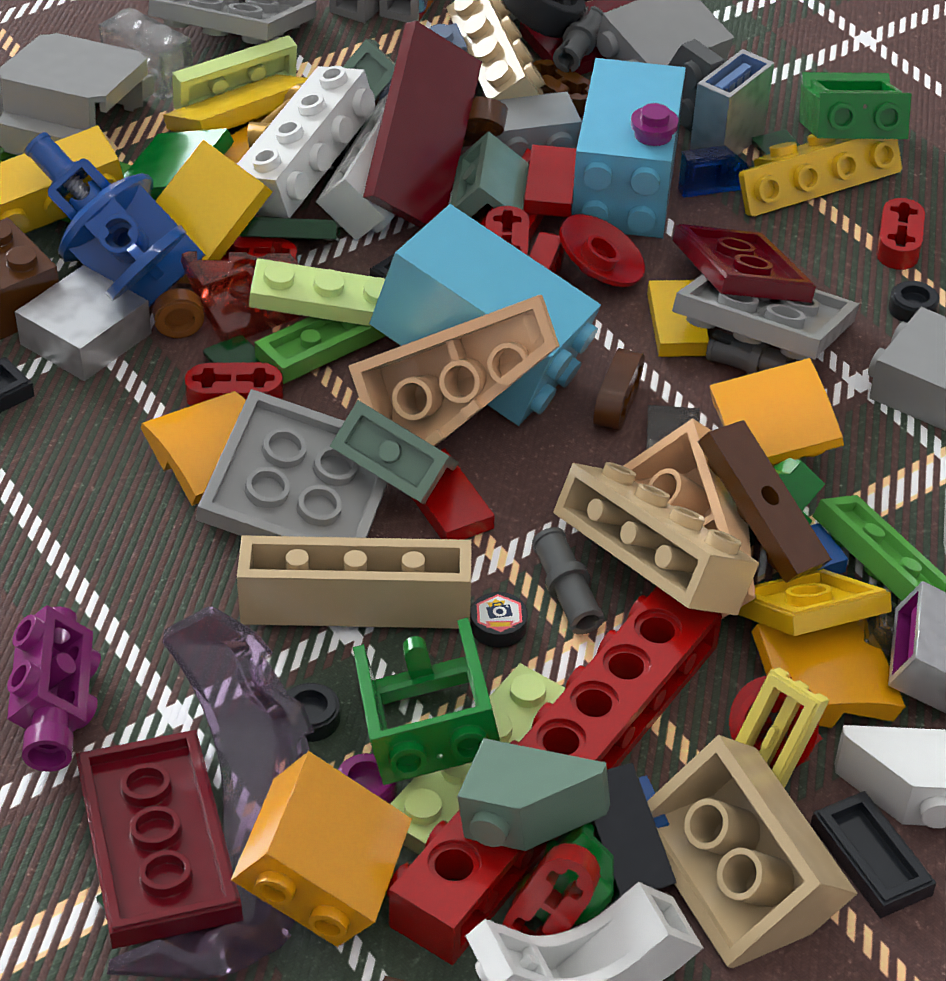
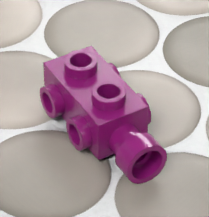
(51, 685)

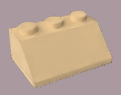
(745, 854)

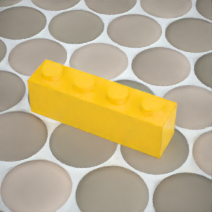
(26, 186)

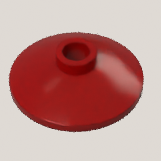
(602, 250)

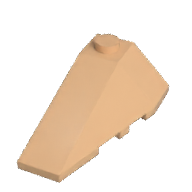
(457, 371)
(683, 472)

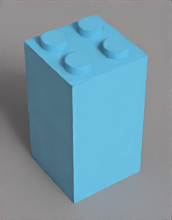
(613, 170)
(466, 271)

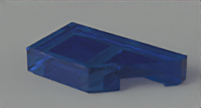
(710, 171)

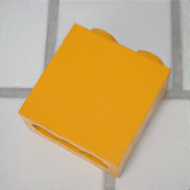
(322, 850)

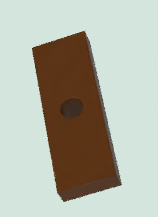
(764, 501)

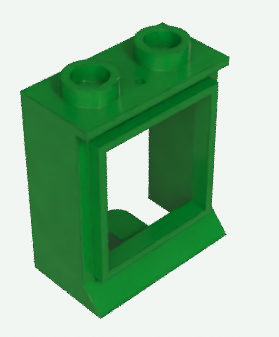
(835, 100)
(432, 742)

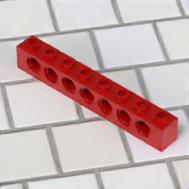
(596, 719)

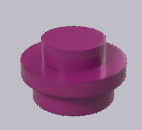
(654, 124)

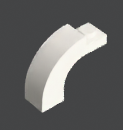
(632, 940)

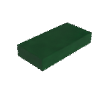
(293, 229)

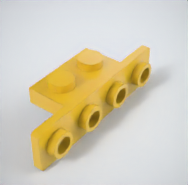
(815, 169)

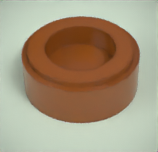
(178, 313)

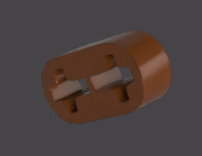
(560, 81)
(485, 116)
(618, 389)

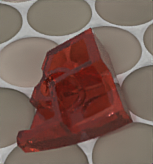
(225, 293)

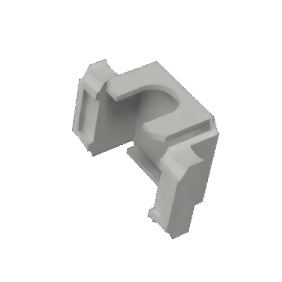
(57, 83)

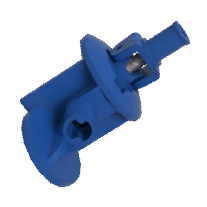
(114, 225)

